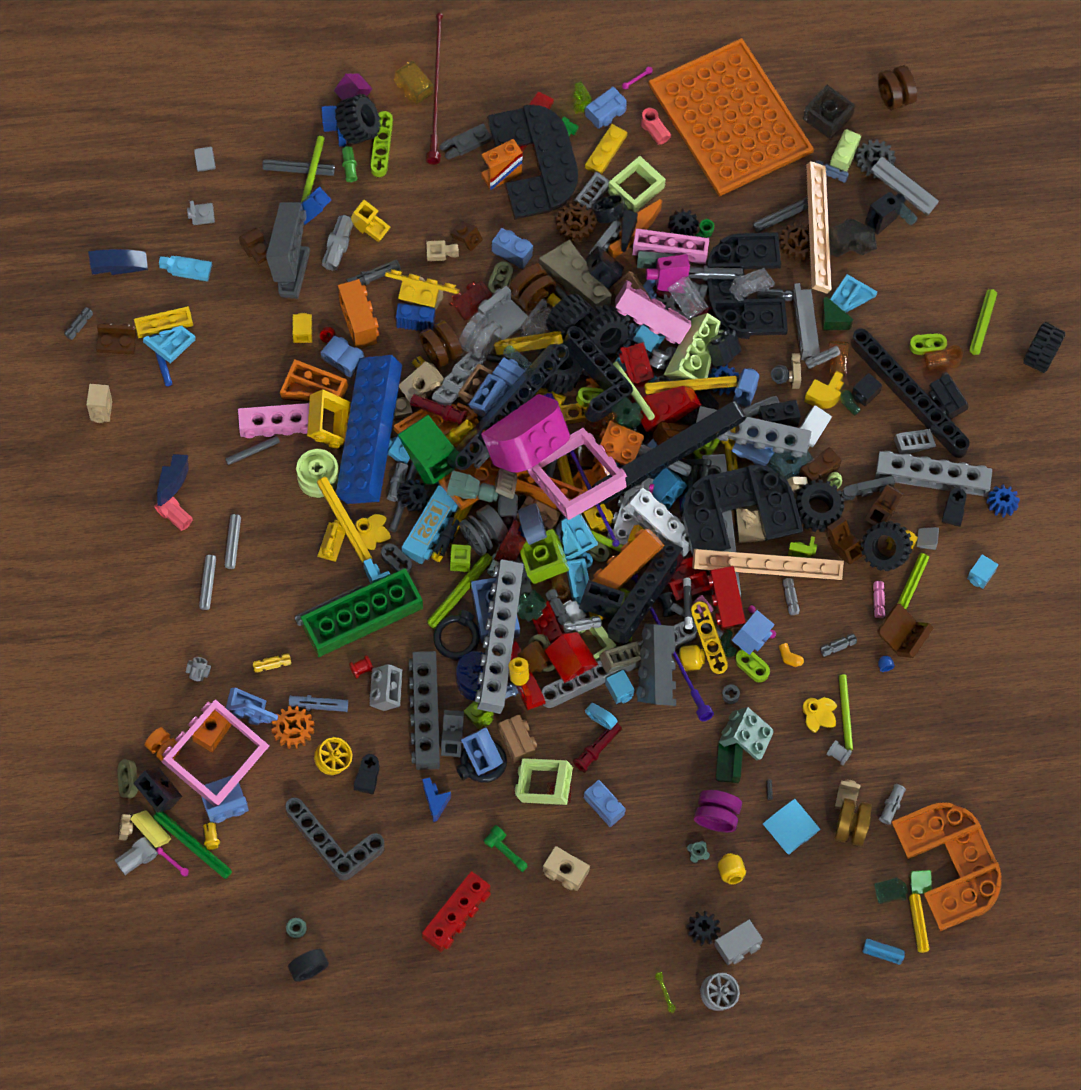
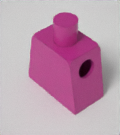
(669, 271)

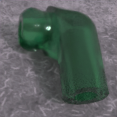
(847, 400)
(725, 640)

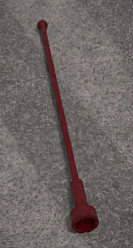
(433, 157)

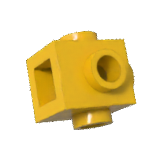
(594, 520)

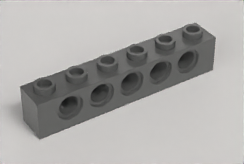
(425, 662)

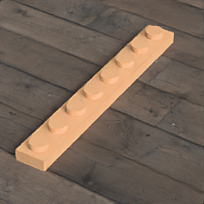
(818, 227)
(768, 564)

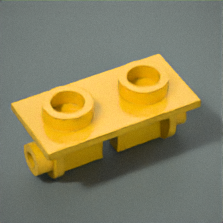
(332, 541)

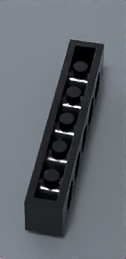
(645, 593)

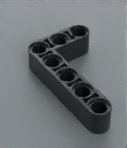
(601, 370)

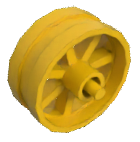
(333, 756)

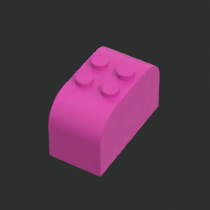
(527, 435)

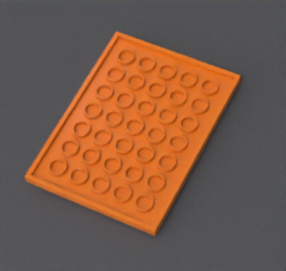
(730, 117)

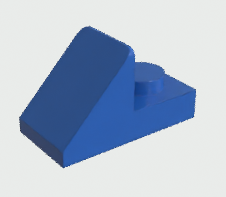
(315, 203)
(436, 803)

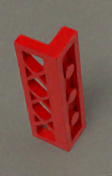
(529, 692)

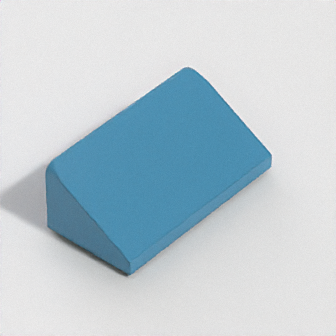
(883, 951)

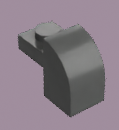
(452, 733)

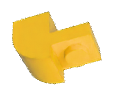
(366, 221)
(825, 395)

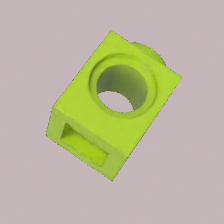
(460, 558)

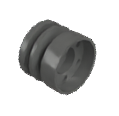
(483, 530)

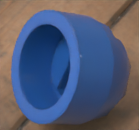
(885, 664)

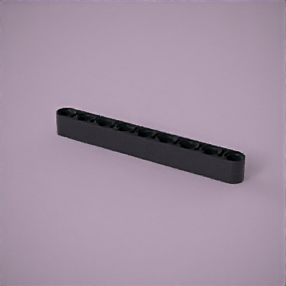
(513, 397)
(911, 401)
(679, 446)

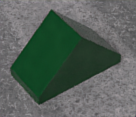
(834, 317)

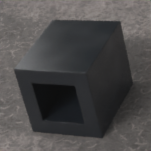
(866, 390)

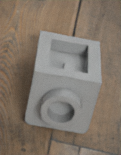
(201, 213)

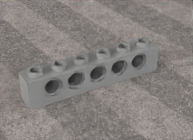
(801, 436)
(941, 481)

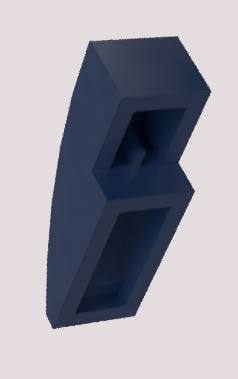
(117, 261)
(172, 478)

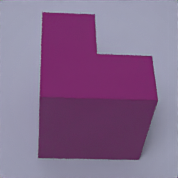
(351, 86)

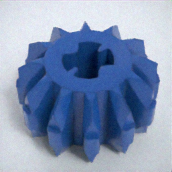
(722, 372)
(1003, 500)

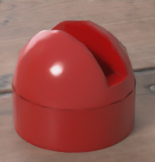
(324, 334)

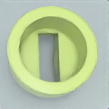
(837, 481)

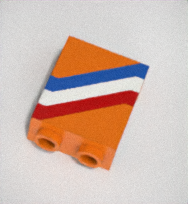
(503, 164)

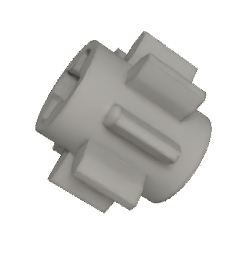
(198, 669)

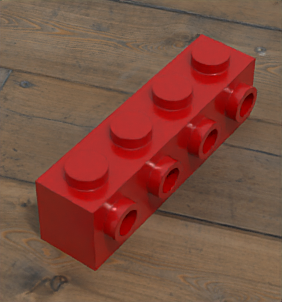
(456, 911)

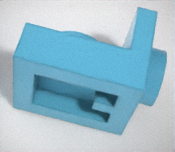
(372, 571)

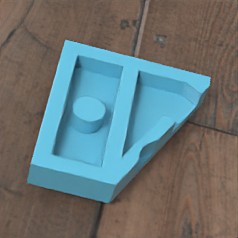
(852, 294)
(170, 343)
(576, 537)

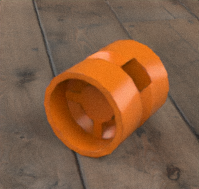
(159, 742)

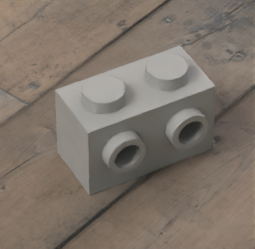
(386, 687)
(738, 943)

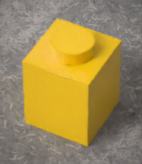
(302, 328)

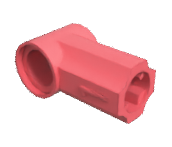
(654, 127)
(175, 514)

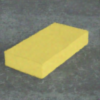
(150, 828)

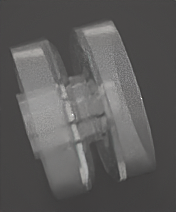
(480, 336)

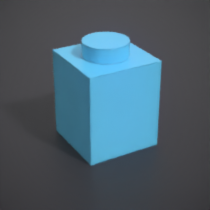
(651, 340)
(982, 571)
(620, 687)

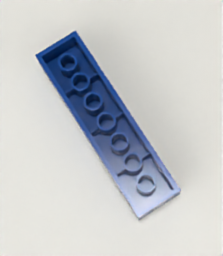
(369, 429)

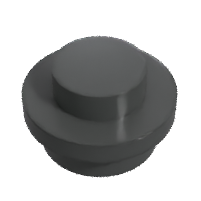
(780, 374)

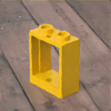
(341, 410)

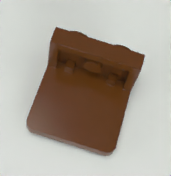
(904, 632)

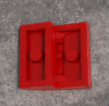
(698, 578)

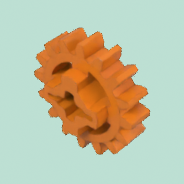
(289, 735)

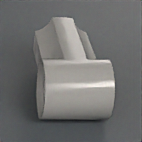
(141, 852)

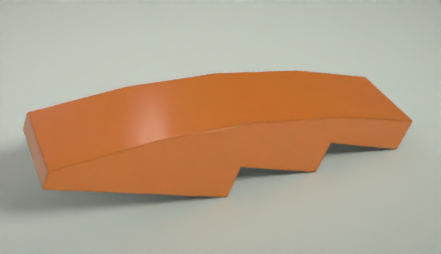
(645, 220)

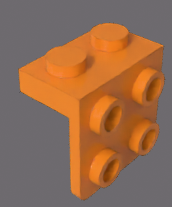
(620, 443)

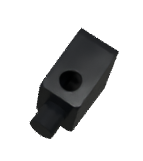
(884, 211)
(606, 270)

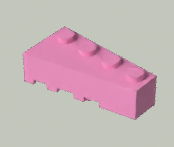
(652, 313)

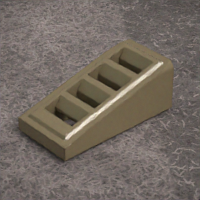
(505, 483)
(609, 659)

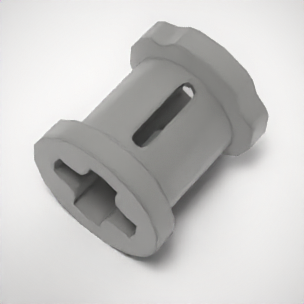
(839, 752)

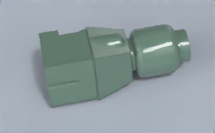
(469, 487)

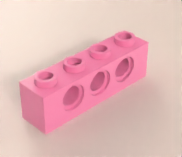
(671, 243)
(268, 415)

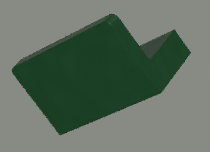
(729, 763)

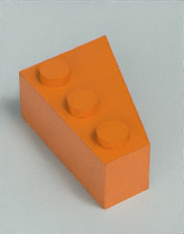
(306, 380)

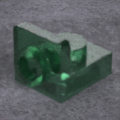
(891, 890)

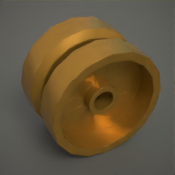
(854, 822)

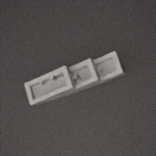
(455, 380)

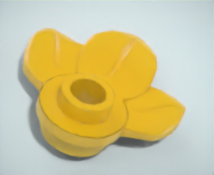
(375, 530)
(822, 714)

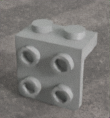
(503, 311)

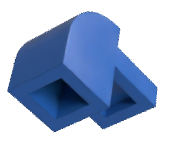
(329, 122)

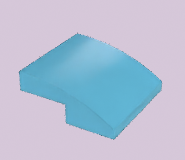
(791, 826)

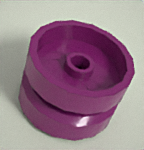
(718, 811)

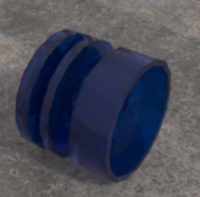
(467, 681)

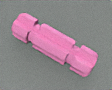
(879, 599)

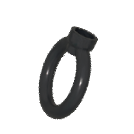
(464, 618)
(466, 771)

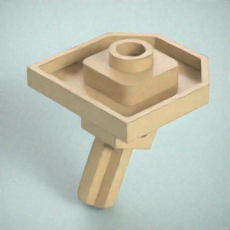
(749, 525)

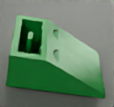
(428, 449)

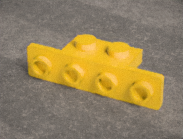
(418, 290)

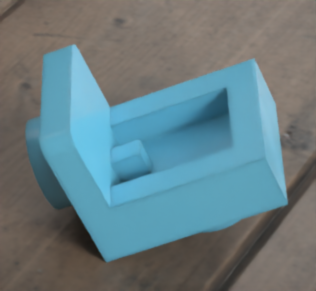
(397, 450)

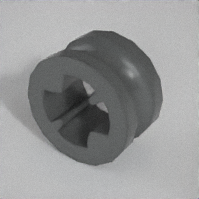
(726, 698)

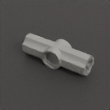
(337, 243)

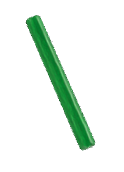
(195, 846)

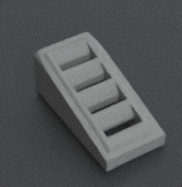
(591, 183)
(906, 436)

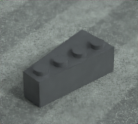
(286, 241)
(657, 665)

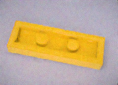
(606, 149)
(163, 321)

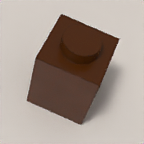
(535, 656)

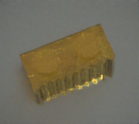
(414, 82)

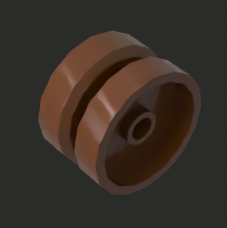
(897, 87)
(532, 286)
(440, 344)

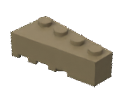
(571, 271)

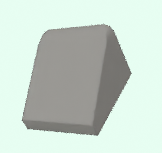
(204, 159)
(928, 538)

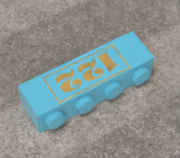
(429, 526)

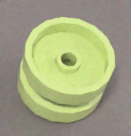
(314, 466)

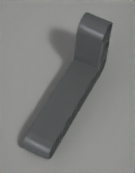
(329, 844)

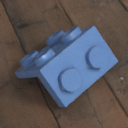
(249, 707)
(232, 805)

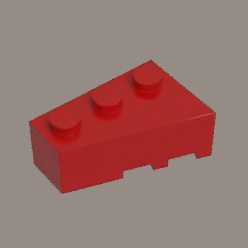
(669, 406)
(726, 598)

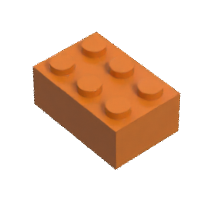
(358, 313)

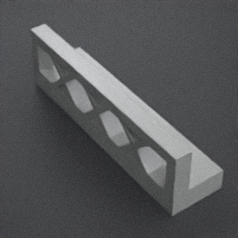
(903, 184)
(805, 322)

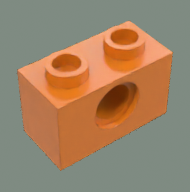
(211, 738)

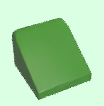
(920, 881)

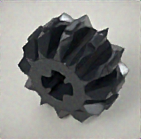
(676, 221)
(413, 495)
(710, 926)

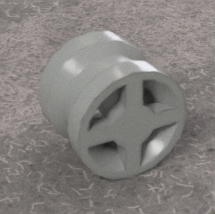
(659, 358)

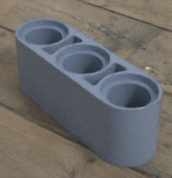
(532, 523)

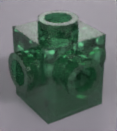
(628, 413)
(535, 601)

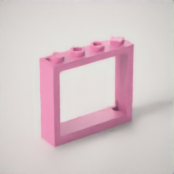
(591, 497)
(183, 738)

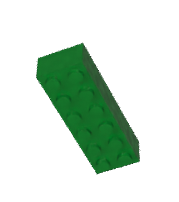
(361, 612)

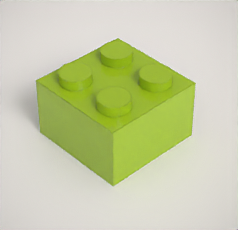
(544, 558)

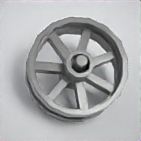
(720, 991)

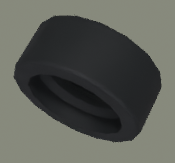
(308, 965)

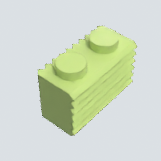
(845, 150)

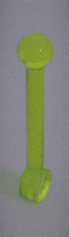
(671, 1007)

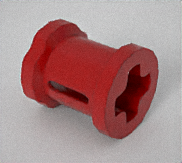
(361, 666)

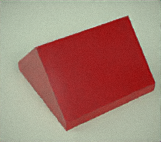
(570, 656)

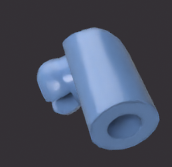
(648, 285)

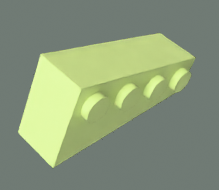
(692, 355)

